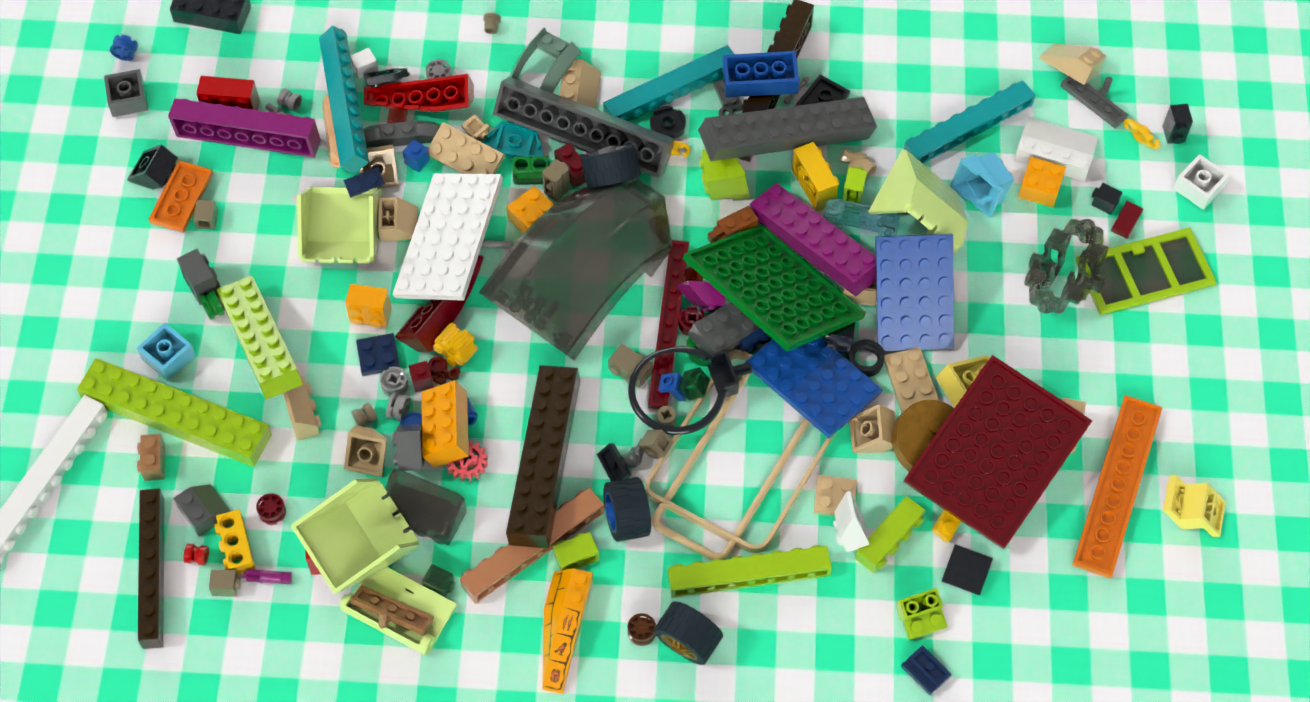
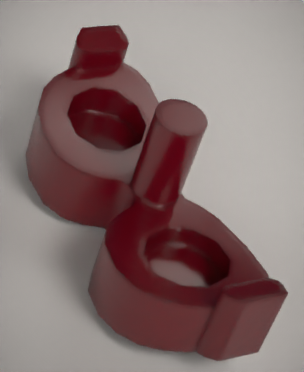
(441, 378)

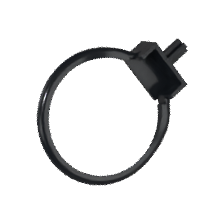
(723, 377)

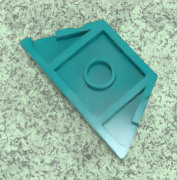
(514, 141)

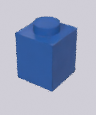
(416, 155)

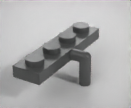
(1096, 100)

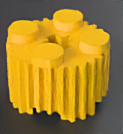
(455, 345)

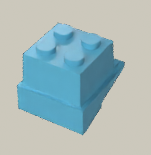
(982, 181)

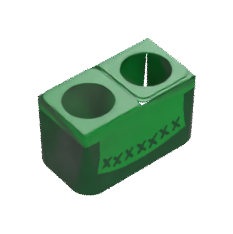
(525, 177)

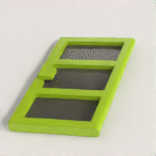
(1151, 271)

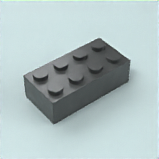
(722, 330)

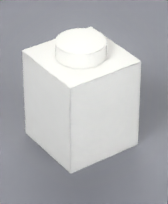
(363, 62)

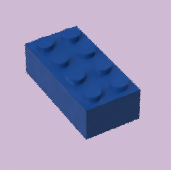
(760, 74)

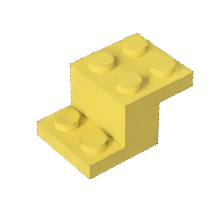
(1194, 506)

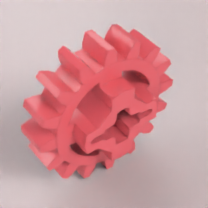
(473, 465)

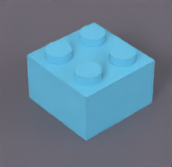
(166, 351)

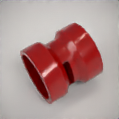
(196, 554)

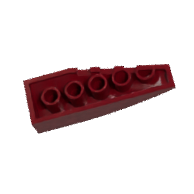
(432, 319)

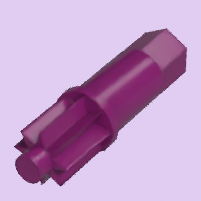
(267, 576)

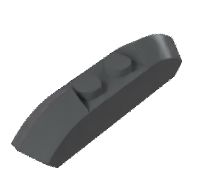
(400, 133)

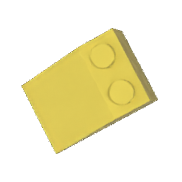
(959, 376)

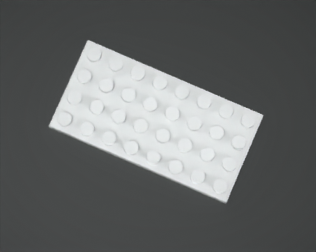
(448, 236)

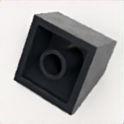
(153, 168)

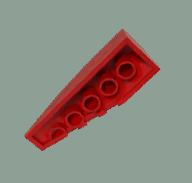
(424, 95)

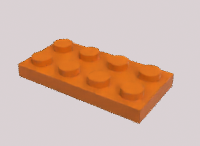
(179, 196)

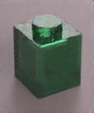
(694, 384)
(439, 580)

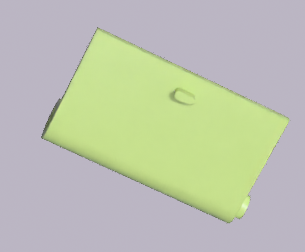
(417, 596)

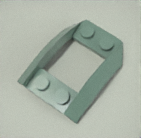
(554, 46)

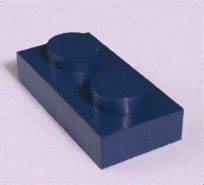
(364, 182)

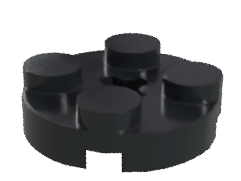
(665, 113)

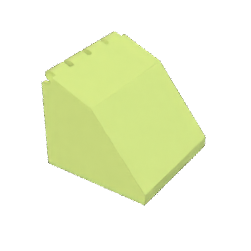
(922, 193)
(337, 226)
(354, 534)

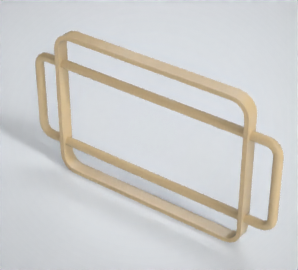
(664, 503)

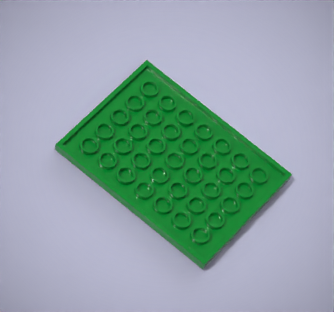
(774, 287)

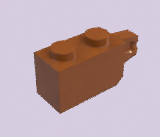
(733, 224)

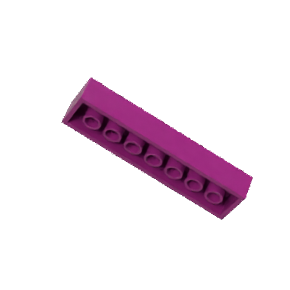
(244, 127)
(816, 239)

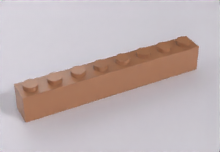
(511, 559)

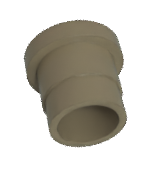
(491, 22)

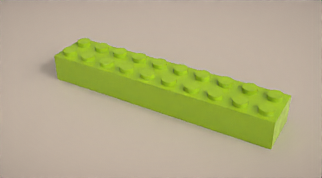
(175, 412)

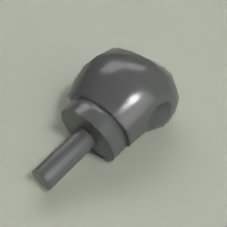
(633, 457)

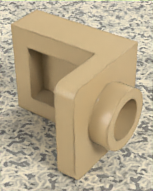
(476, 128)

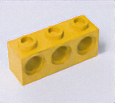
(235, 533)

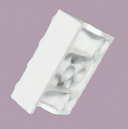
(1057, 146)

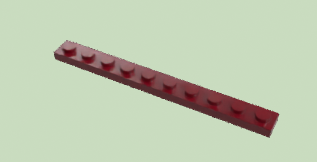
(668, 322)

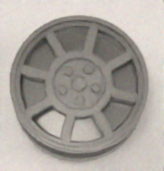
(438, 69)
(394, 381)
(398, 406)

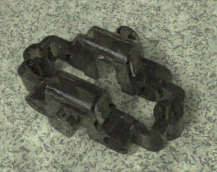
(1044, 270)

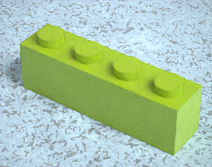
(890, 534)

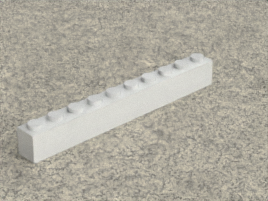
(48, 470)

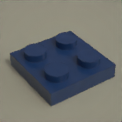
(377, 354)

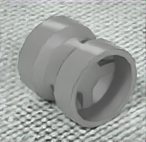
(289, 99)

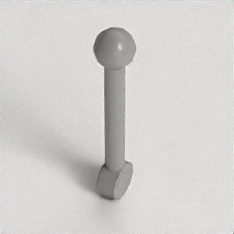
(787, 100)

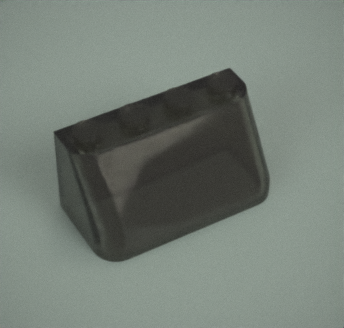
(426, 506)

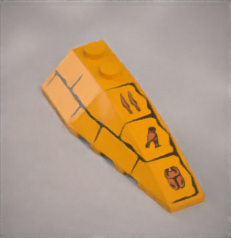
(562, 624)

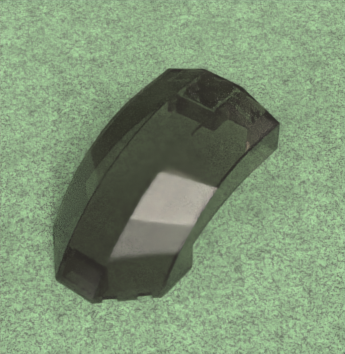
(581, 261)

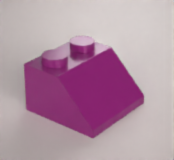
(702, 295)

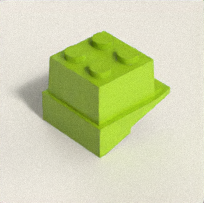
(723, 178)

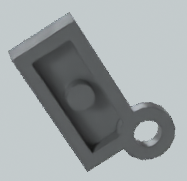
(728, 104)

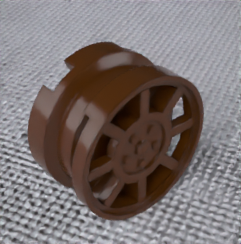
(641, 629)

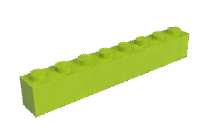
(749, 571)

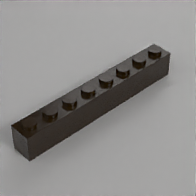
(151, 569)

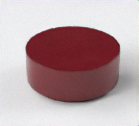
(437, 365)

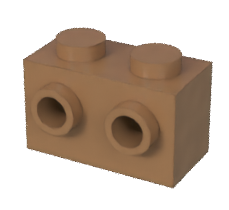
(151, 457)

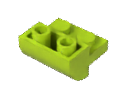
(921, 613)

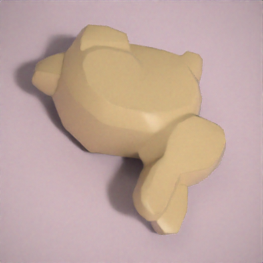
(860, 160)

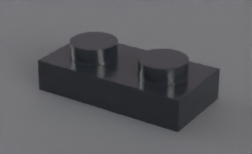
(613, 463)

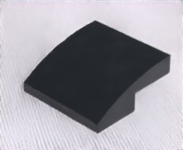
(967, 569)

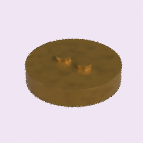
(916, 429)

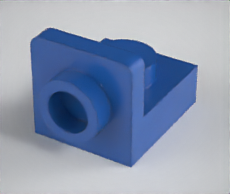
(670, 383)

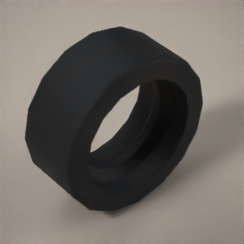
(871, 346)

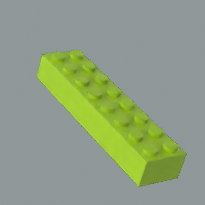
(259, 337)

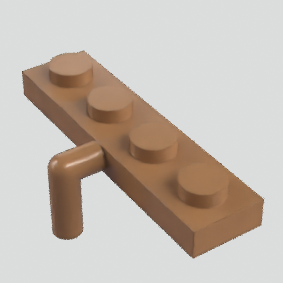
(391, 610)

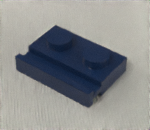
(754, 339)
(926, 670)

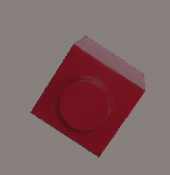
(421, 376)

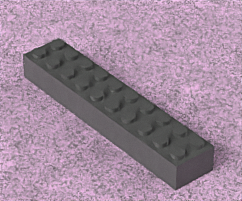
(580, 124)
(786, 128)

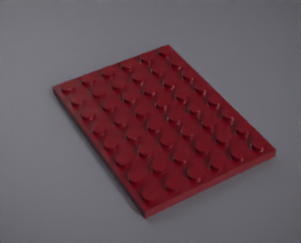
(997, 451)

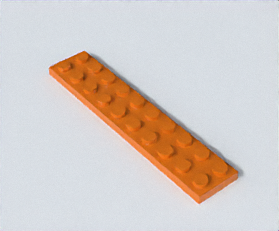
(1117, 487)

